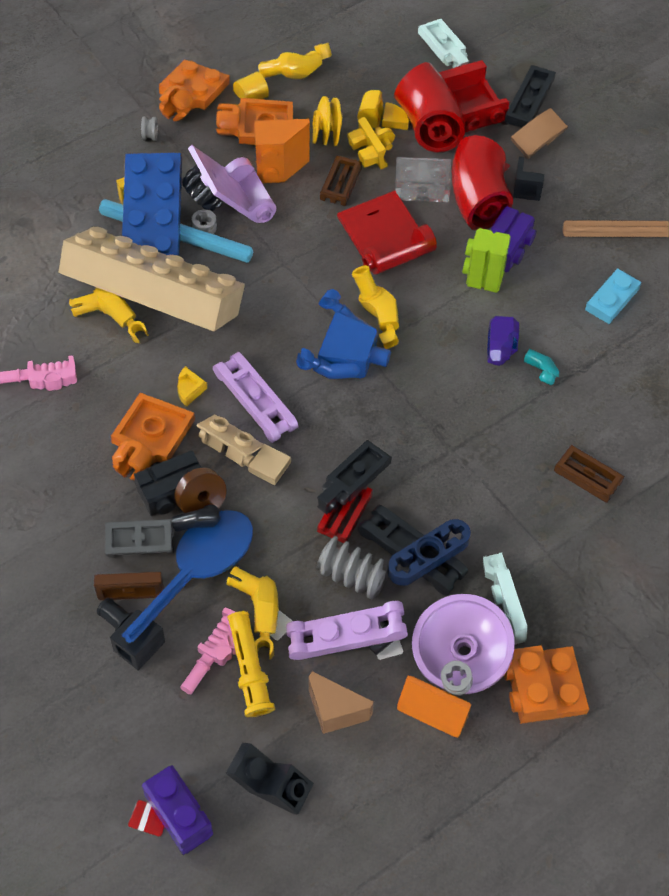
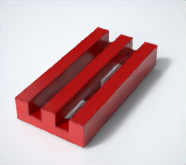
(366, 495)

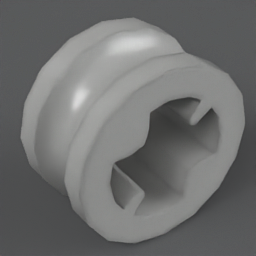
(149, 128)
(204, 216)
(447, 672)

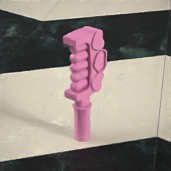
(45, 376)
(217, 650)

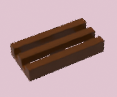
(336, 195)
(585, 476)
(128, 585)

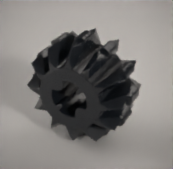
(198, 191)

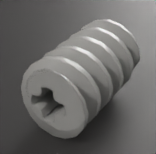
(352, 568)

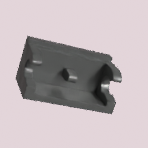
(139, 537)

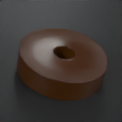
(196, 481)

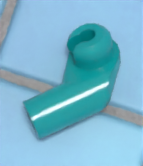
(543, 363)

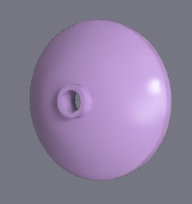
(462, 622)

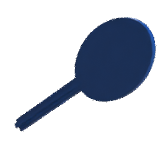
(200, 555)

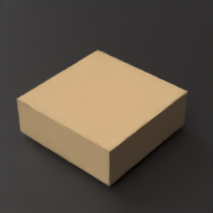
(269, 464)

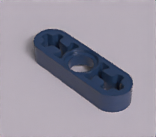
(424, 565)

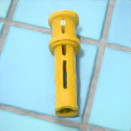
(252, 679)

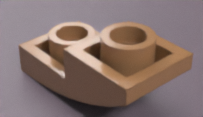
(538, 132)

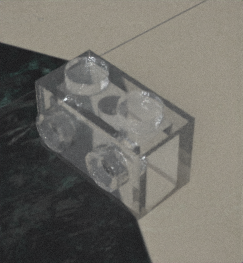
(423, 179)

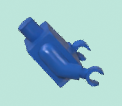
(347, 347)

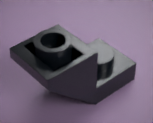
(271, 781)

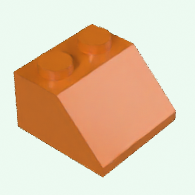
(281, 148)

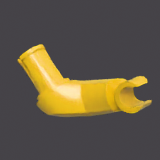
(295, 65)
(379, 304)
(111, 305)
(265, 602)

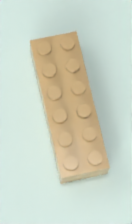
(151, 278)

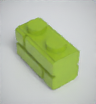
(486, 260)

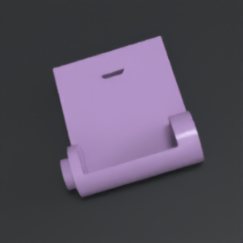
(236, 186)

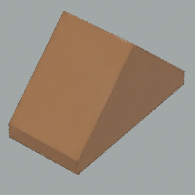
(337, 705)

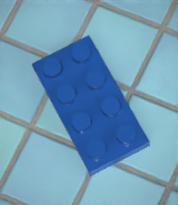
(153, 200)

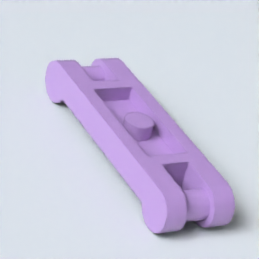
(256, 396)
(346, 631)

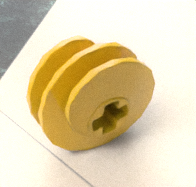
(327, 118)

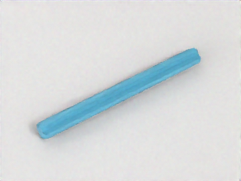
(191, 235)

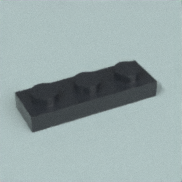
(530, 96)

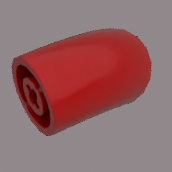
(431, 108)
(480, 181)

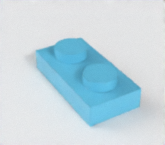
(613, 296)

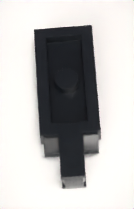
(352, 476)

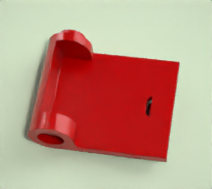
(386, 233)

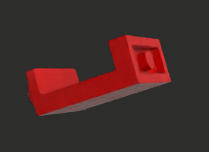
(475, 95)

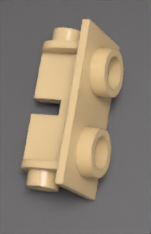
(219, 432)

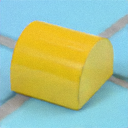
(252, 86)
(371, 108)

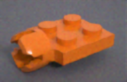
(190, 88)
(240, 118)
(149, 434)

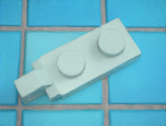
(444, 43)
(505, 594)

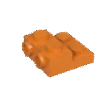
(545, 684)

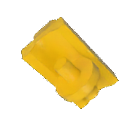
(376, 143)

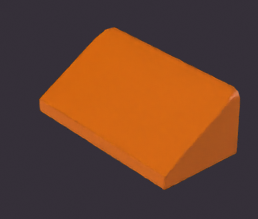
(433, 706)

